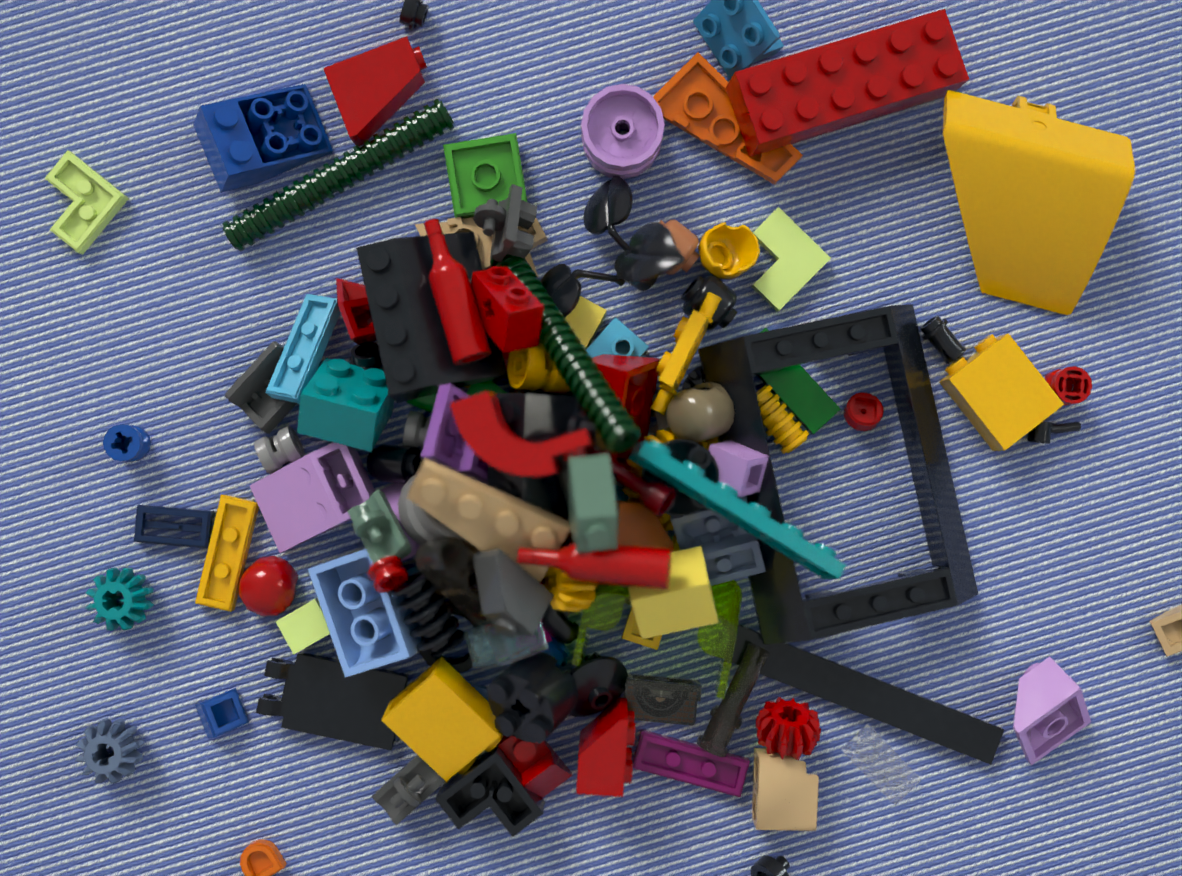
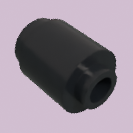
(394, 463)

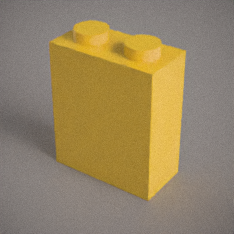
(1000, 391)
(443, 720)

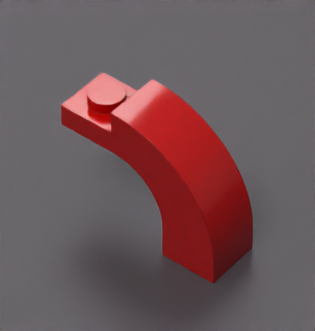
(488, 435)

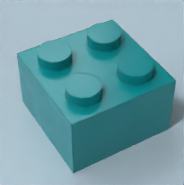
(345, 405)

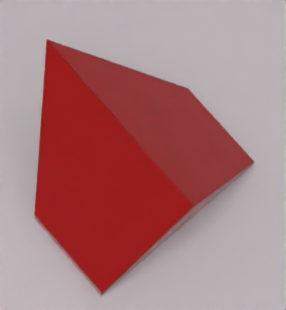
(355, 311)

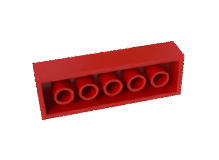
(846, 82)

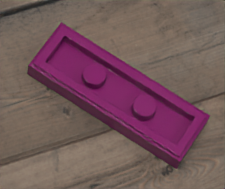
(690, 763)

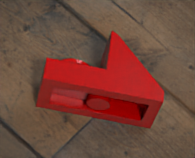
(538, 764)

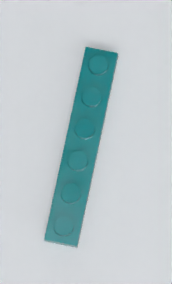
(724, 501)

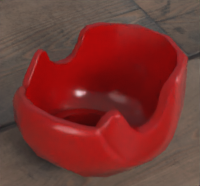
(268, 586)

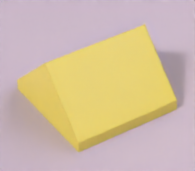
(685, 603)

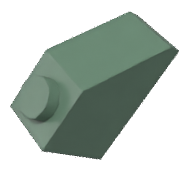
(592, 503)

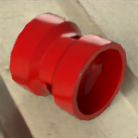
(1063, 387)

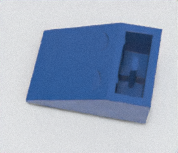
(260, 136)

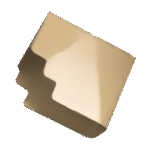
(783, 793)

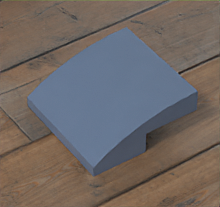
(726, 548)

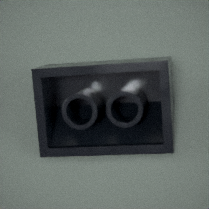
(535, 420)

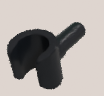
(1043, 431)

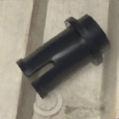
(942, 339)

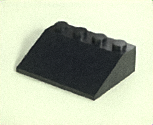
(408, 320)

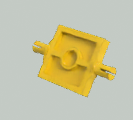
(688, 338)

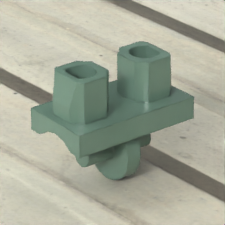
(379, 528)

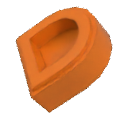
(261, 859)

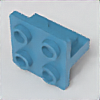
(738, 33)

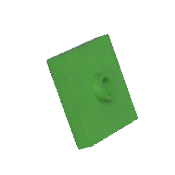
(483, 171)

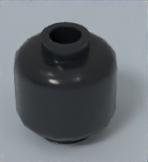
(697, 292)

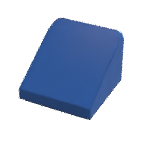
(221, 713)

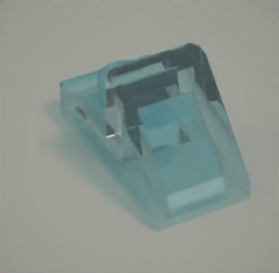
(490, 647)

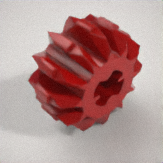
(788, 728)

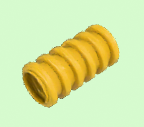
(779, 421)

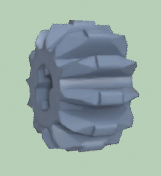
(95, 753)

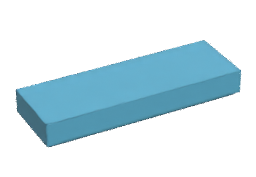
(304, 348)

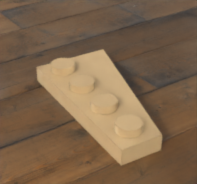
(486, 514)

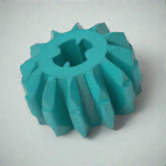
(106, 602)

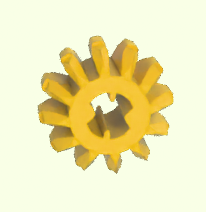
(568, 593)

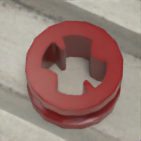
(387, 574)

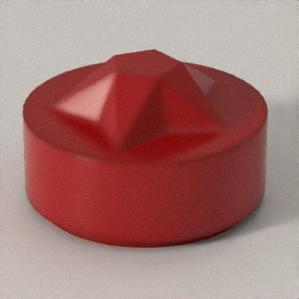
(863, 411)

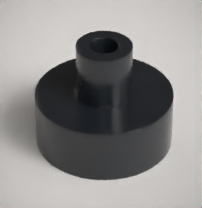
(770, 867)

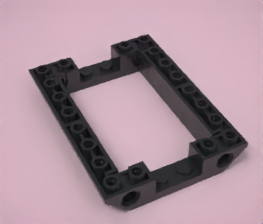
(776, 592)

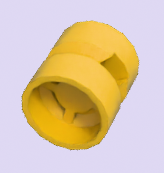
(534, 370)

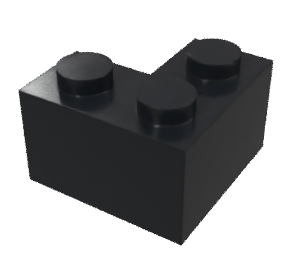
(492, 784)

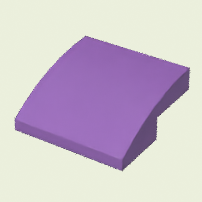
(444, 441)

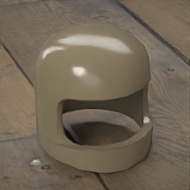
(700, 413)

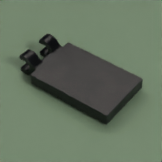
(330, 705)

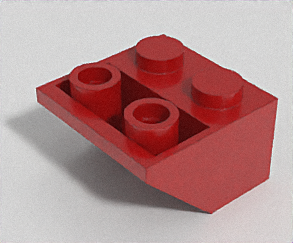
(604, 753)

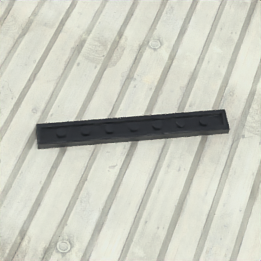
(874, 697)

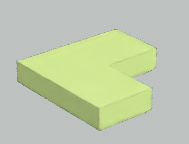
(92, 206)
(796, 259)

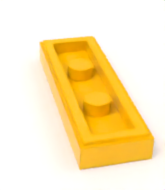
(227, 552)

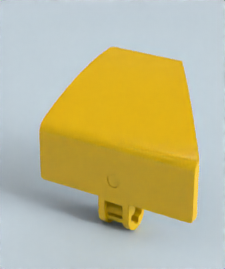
(1034, 196)

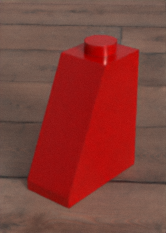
(375, 86)

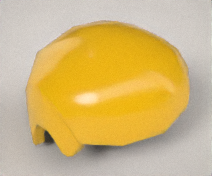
(728, 250)

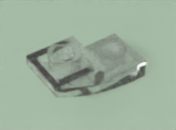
(881, 764)

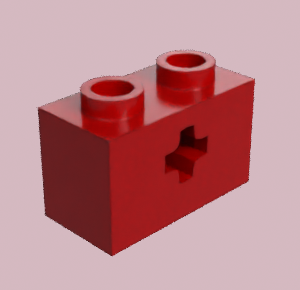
(507, 309)

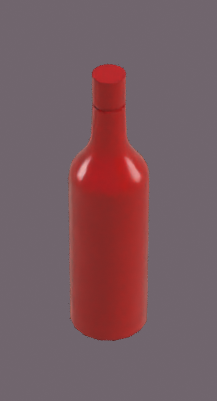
(455, 301)
(620, 566)

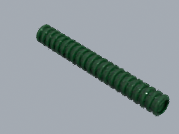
(337, 175)
(576, 365)

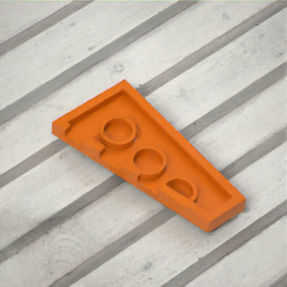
(701, 106)

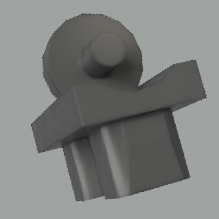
(503, 221)
(407, 789)

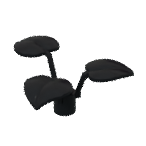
(645, 258)

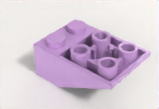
(312, 494)

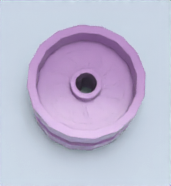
(622, 109)

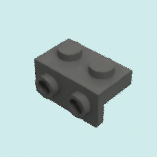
(250, 390)

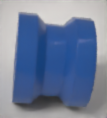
(136, 442)

